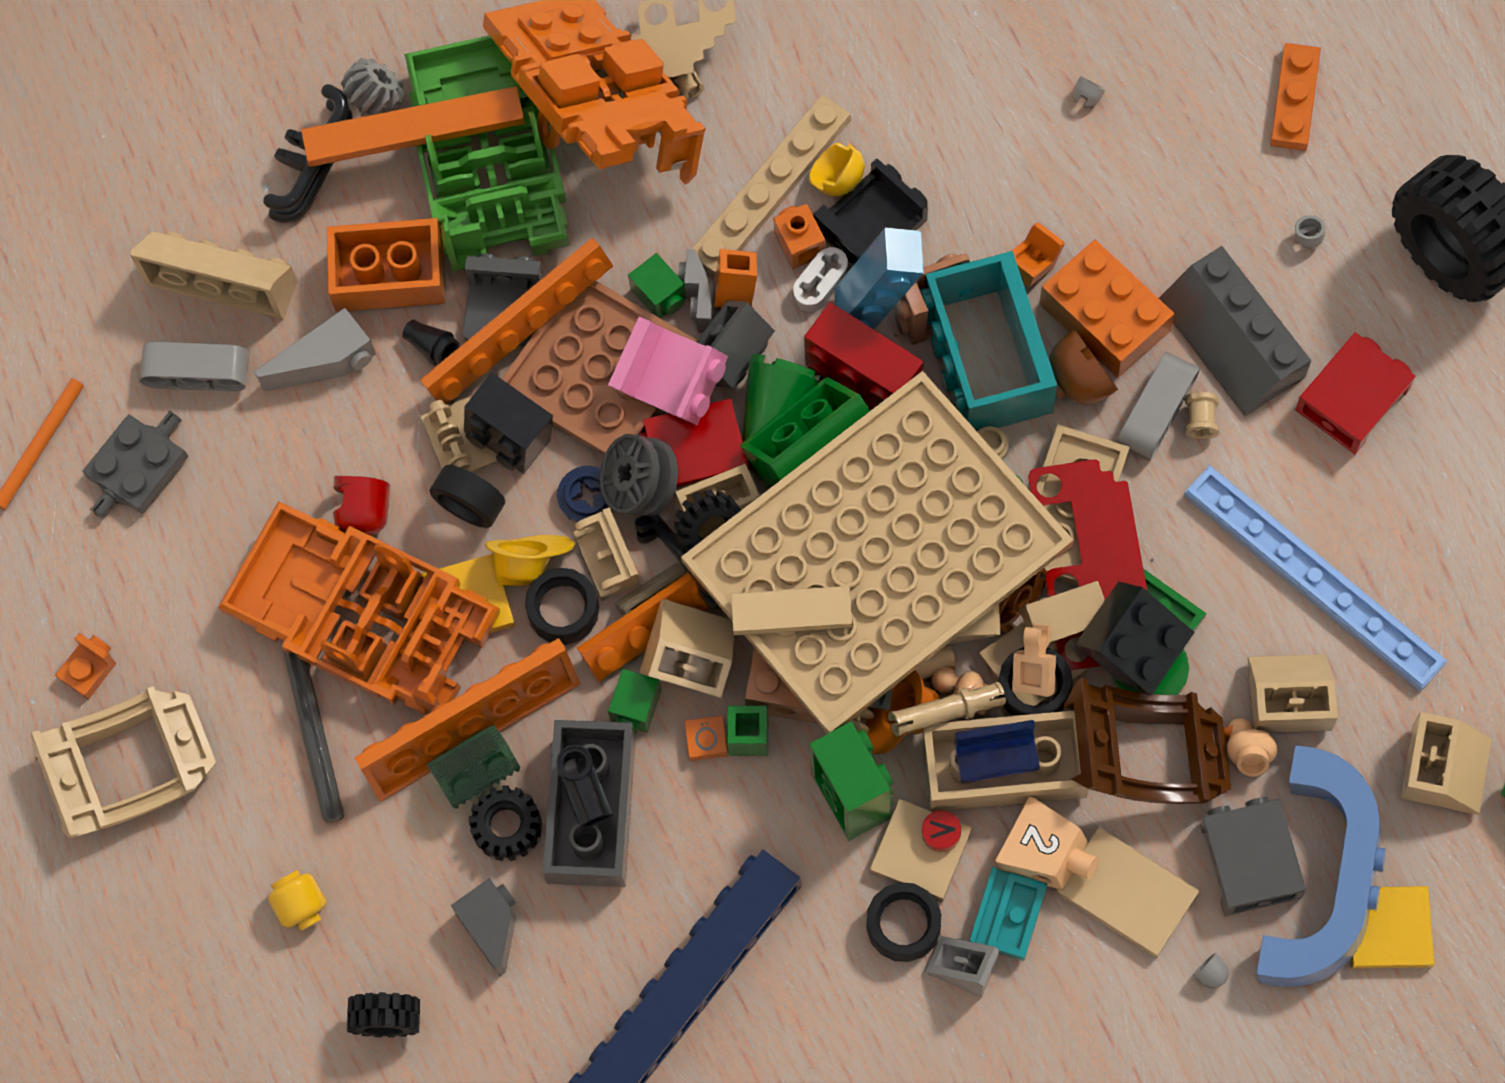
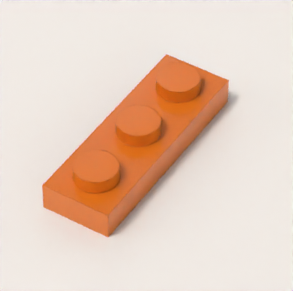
(1295, 96)

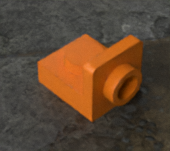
(87, 665)

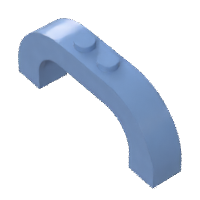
(1321, 955)

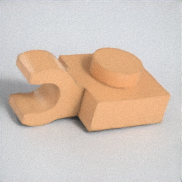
(1032, 667)

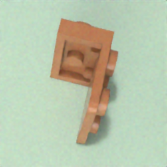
(912, 309)

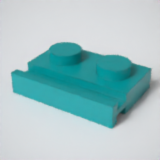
(1008, 913)

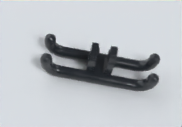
(301, 197)

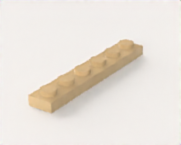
(773, 181)

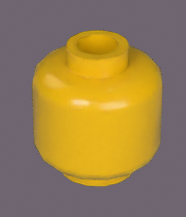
(297, 900)

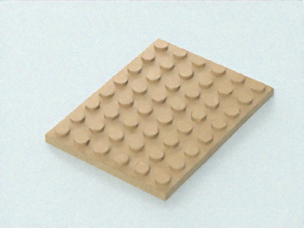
(905, 516)

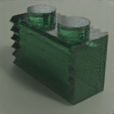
(473, 766)

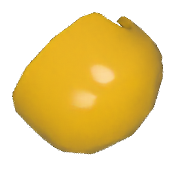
(837, 170)

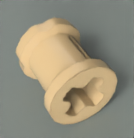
(1202, 415)

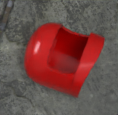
(363, 504)

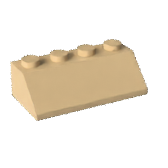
(215, 273)

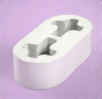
(814, 274)

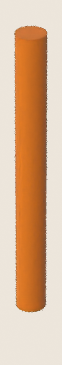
(39, 442)

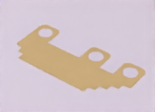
(684, 43)

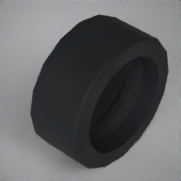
(467, 496)
(553, 579)
(1016, 707)
(911, 892)

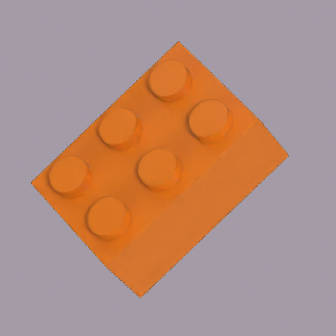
(385, 265)
(1106, 308)

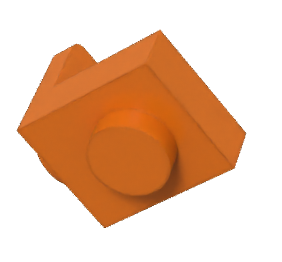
(1037, 253)

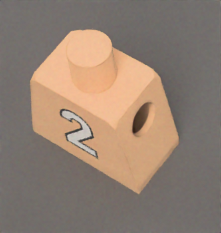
(1046, 847)

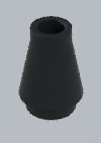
(430, 341)

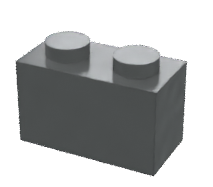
(738, 334)

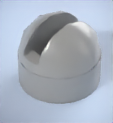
(1088, 89)
(1307, 228)
(1212, 972)

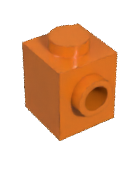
(798, 235)
(735, 276)

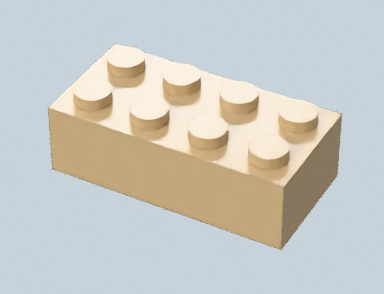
(1057, 756)

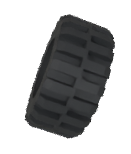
(1455, 226)

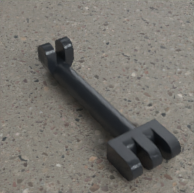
(652, 527)

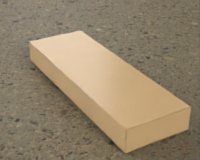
(791, 610)

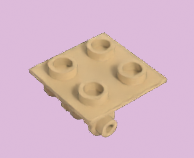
(447, 435)

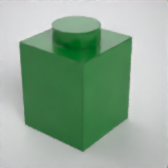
(657, 286)
(635, 700)
(748, 730)

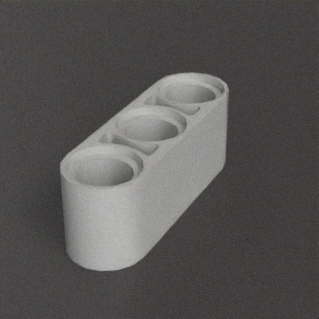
(194, 366)
(1158, 405)

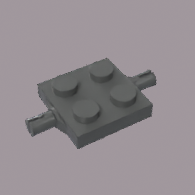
(135, 464)

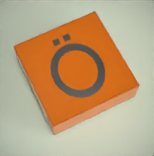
(706, 738)

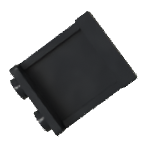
(874, 204)

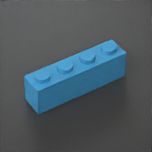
(881, 276)

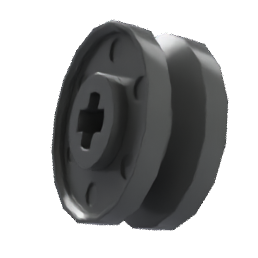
(638, 475)

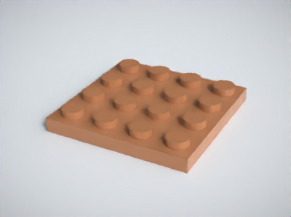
(571, 364)

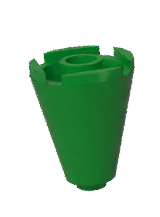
(773, 389)

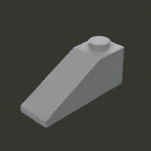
(322, 354)

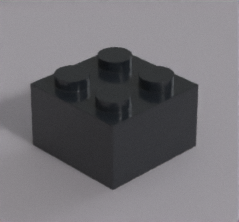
(507, 424)
(1135, 638)

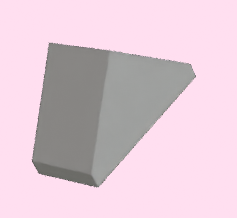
(963, 964)

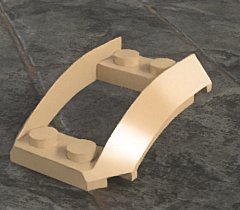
(69, 778)

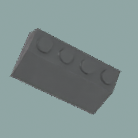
(1235, 331)

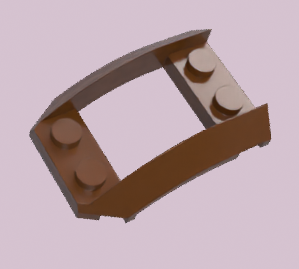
(1100, 768)

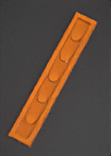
(410, 125)

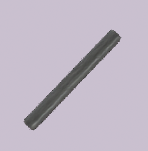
(314, 738)

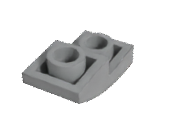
(696, 288)

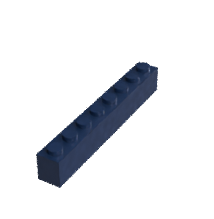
(694, 973)

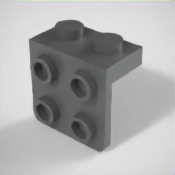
(495, 286)

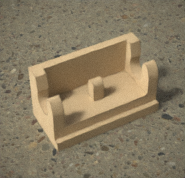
(606, 554)
(1065, 612)

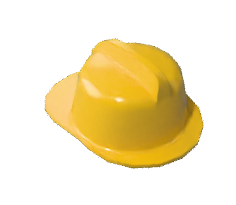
(526, 558)

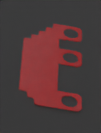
(1103, 531)

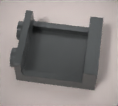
(1253, 855)

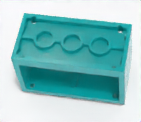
(973, 280)

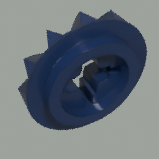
(570, 490)

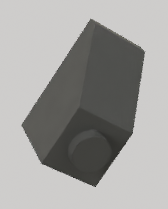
(489, 921)

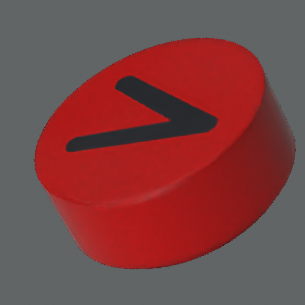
(941, 831)

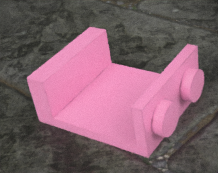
(668, 371)

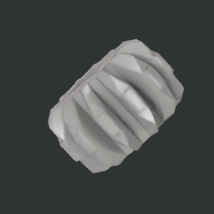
(372, 87)

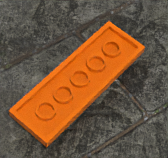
(497, 701)

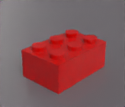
(858, 356)

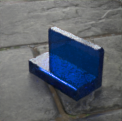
(996, 751)

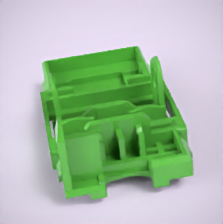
(467, 214)

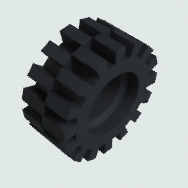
(699, 512)
(505, 800)
(383, 1015)

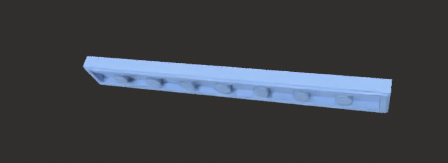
(1315, 578)

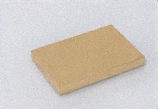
(1130, 893)

